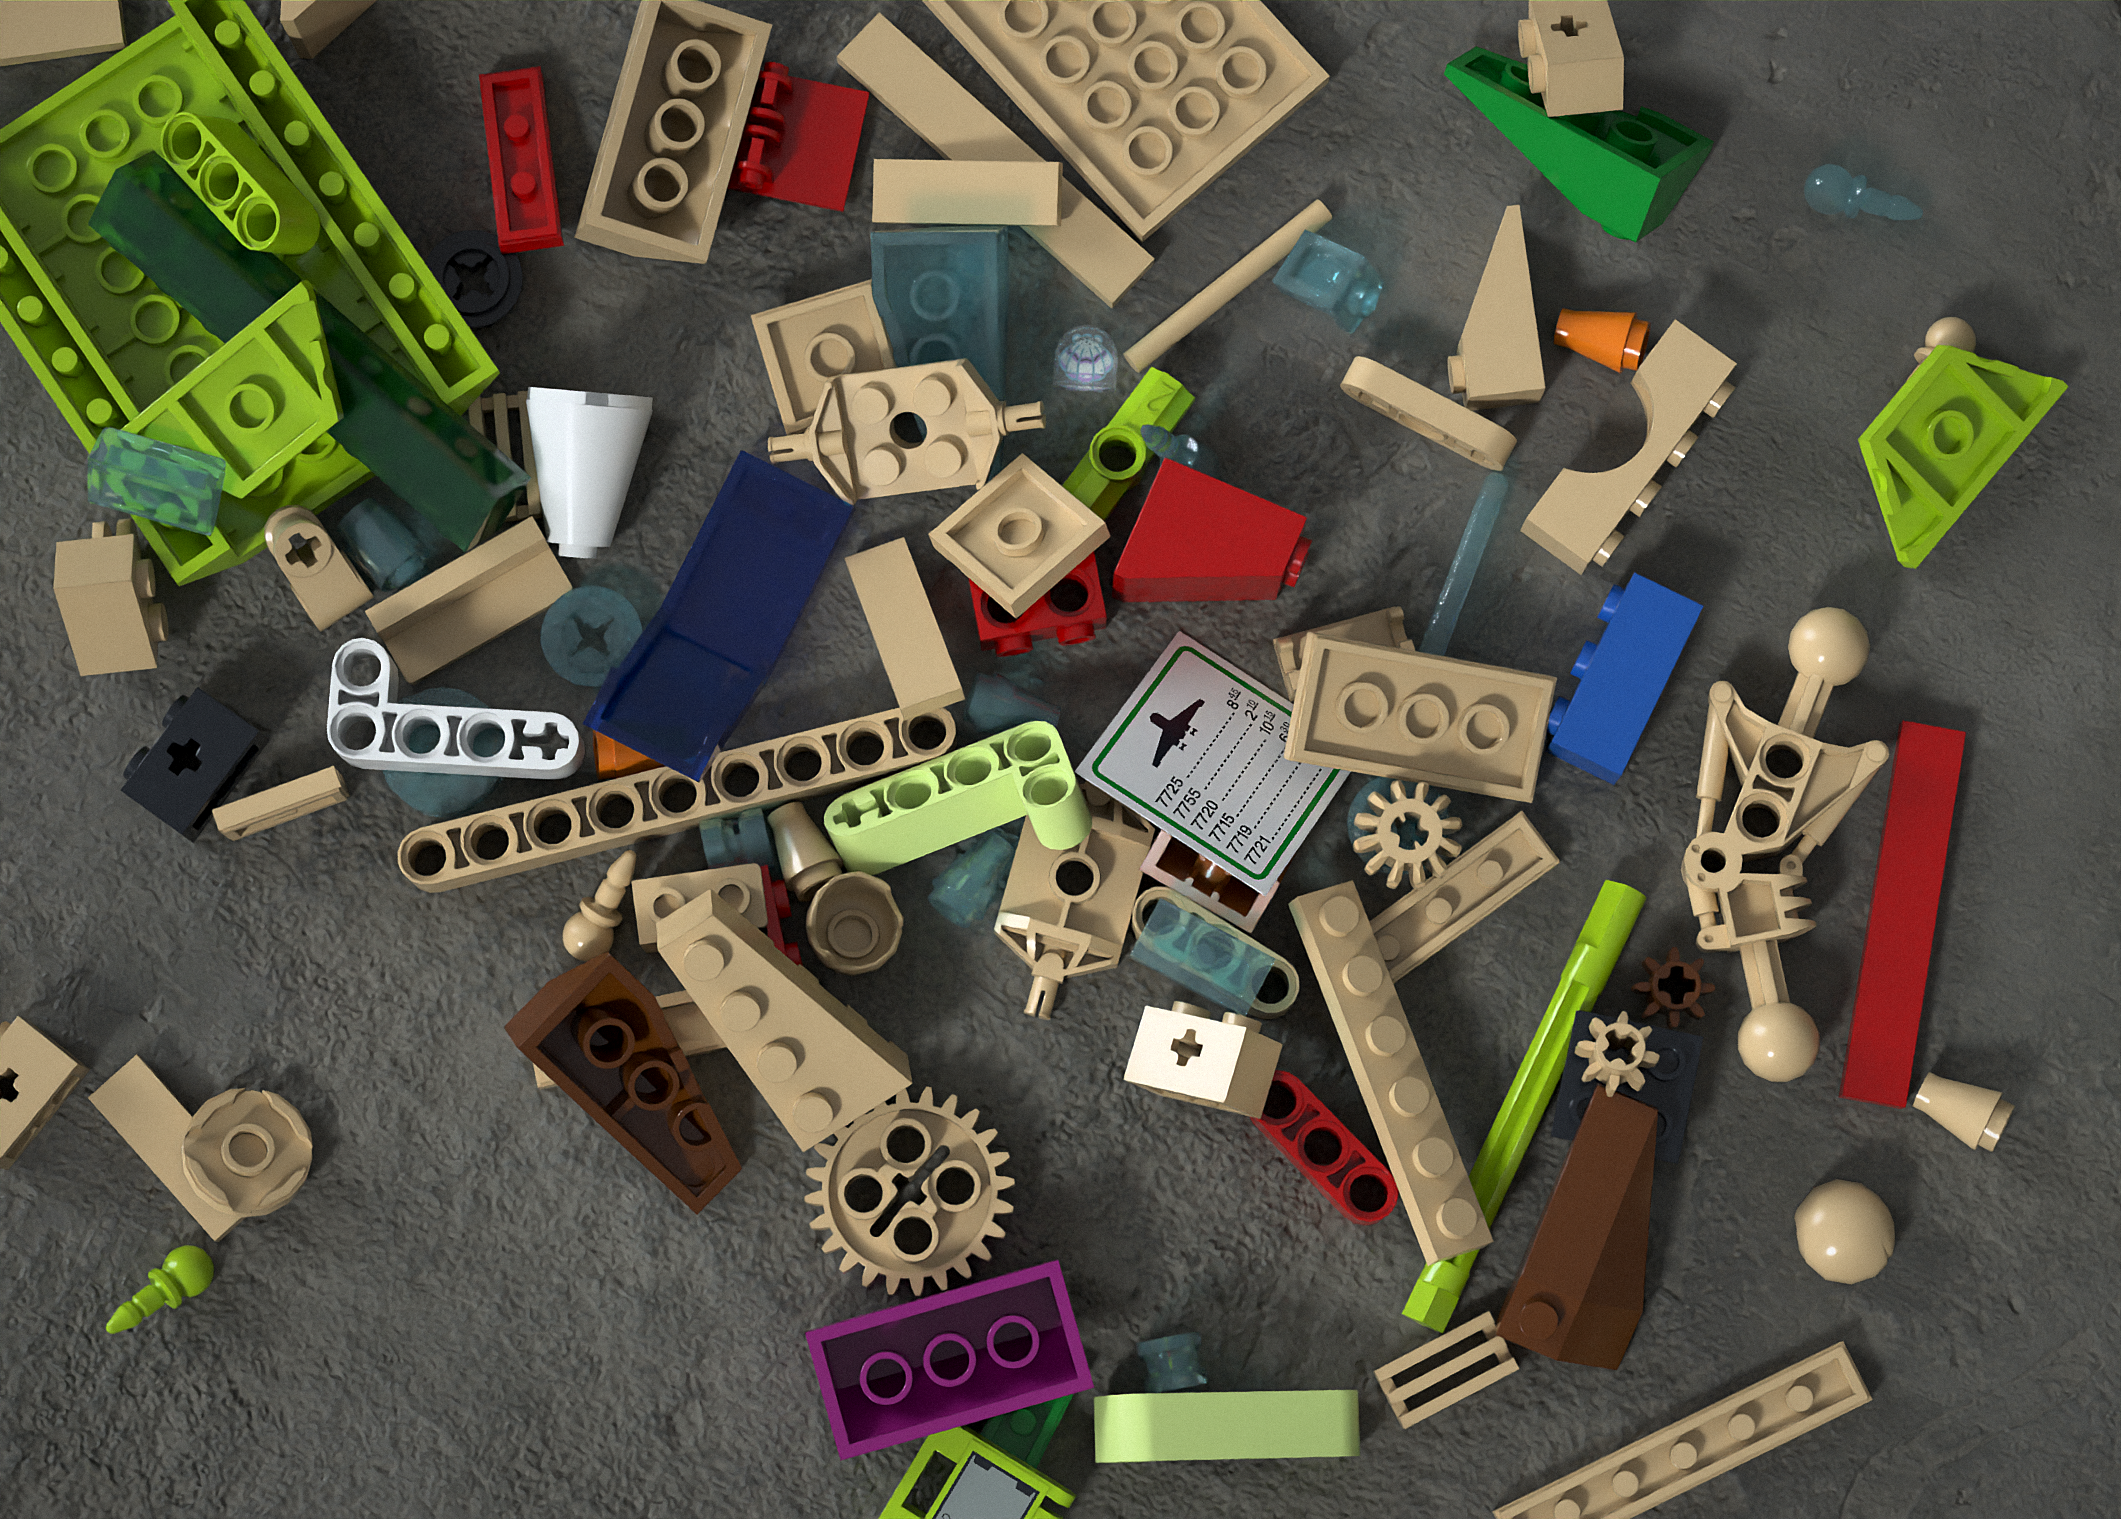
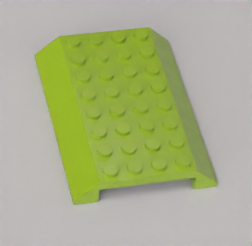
(117, 342)

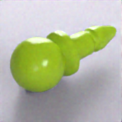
(184, 1273)

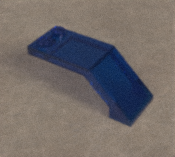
(722, 618)

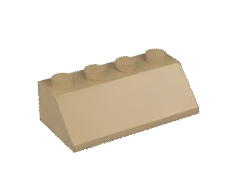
(673, 130)

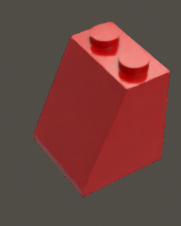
(1208, 543)

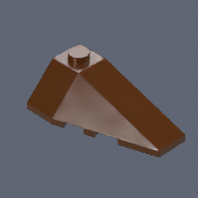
(619, 1061)
(1588, 1254)

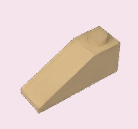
(1500, 346)

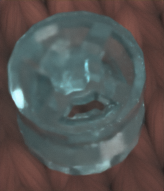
(1172, 1363)

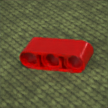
(1353, 1159)

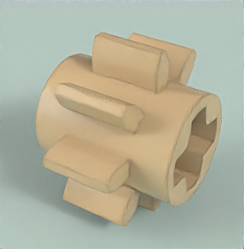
(1616, 1037)

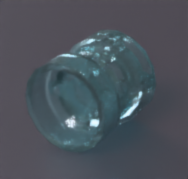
(737, 841)

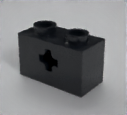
(177, 793)

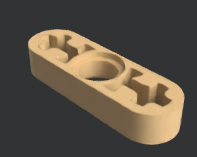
(1428, 413)

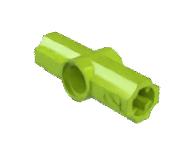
(1156, 402)

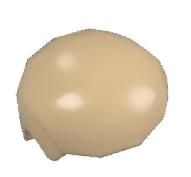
(854, 923)
(1845, 1231)

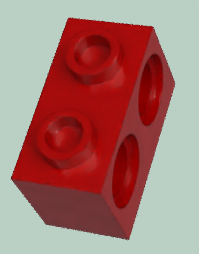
(1043, 618)

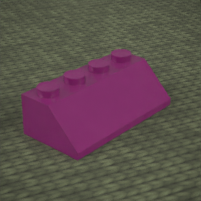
(949, 1359)

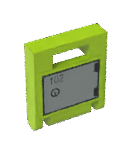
(982, 1485)

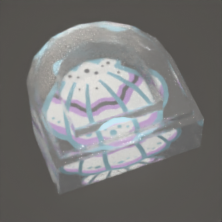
(1086, 361)

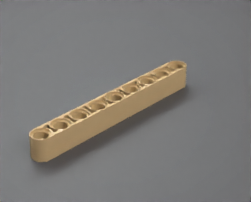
(647, 792)

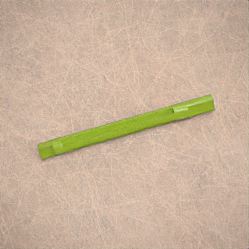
(1524, 1105)

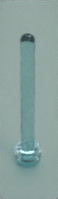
(1465, 564)

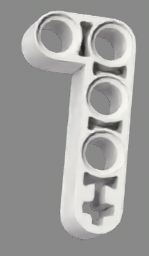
(457, 728)

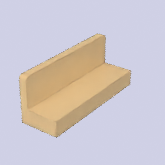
(470, 601)

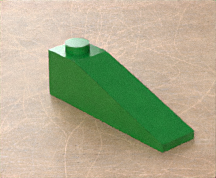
(1605, 163)

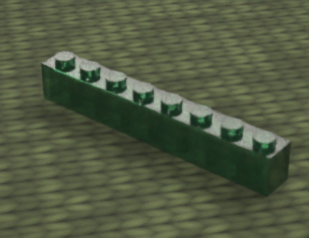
(389, 414)

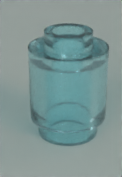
(383, 545)

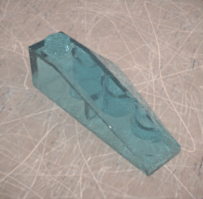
(945, 300)

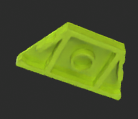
(255, 396)
(1947, 441)

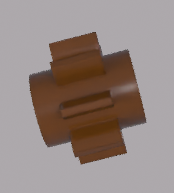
(1685, 976)

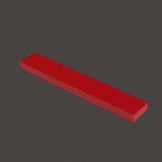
(1902, 915)

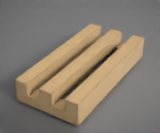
(500, 405)
(281, 803)
(1493, 1345)

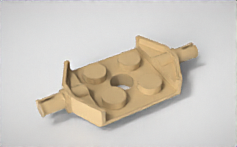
(864, 456)
(1066, 933)

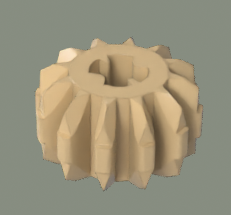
(1427, 827)

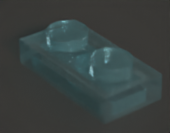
(1202, 958)

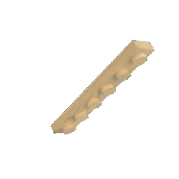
(1390, 1072)

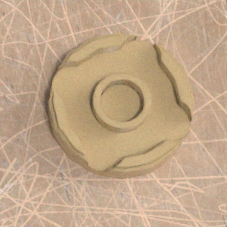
(247, 1152)

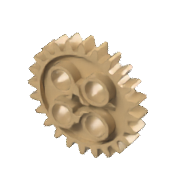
(954, 1228)

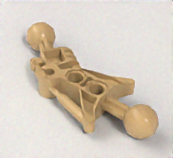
(1760, 909)

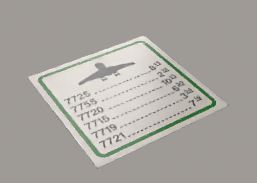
(1207, 765)

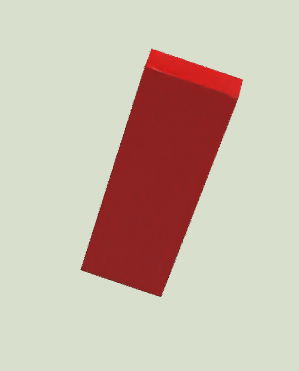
(521, 160)

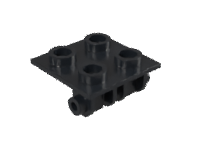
(1666, 1085)

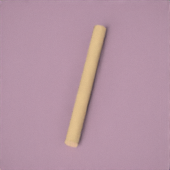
(1226, 287)

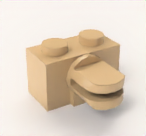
(109, 601)

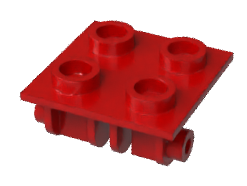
(799, 140)

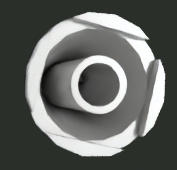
(584, 462)

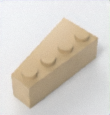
(787, 1032)

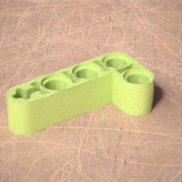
(961, 797)
(1226, 1425)

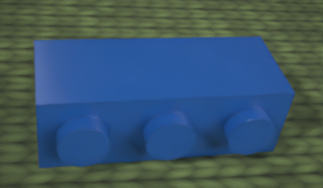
(1621, 677)

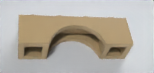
(1582, 509)

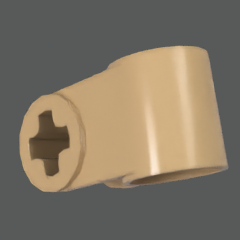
(317, 571)

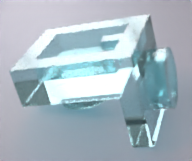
(1330, 280)

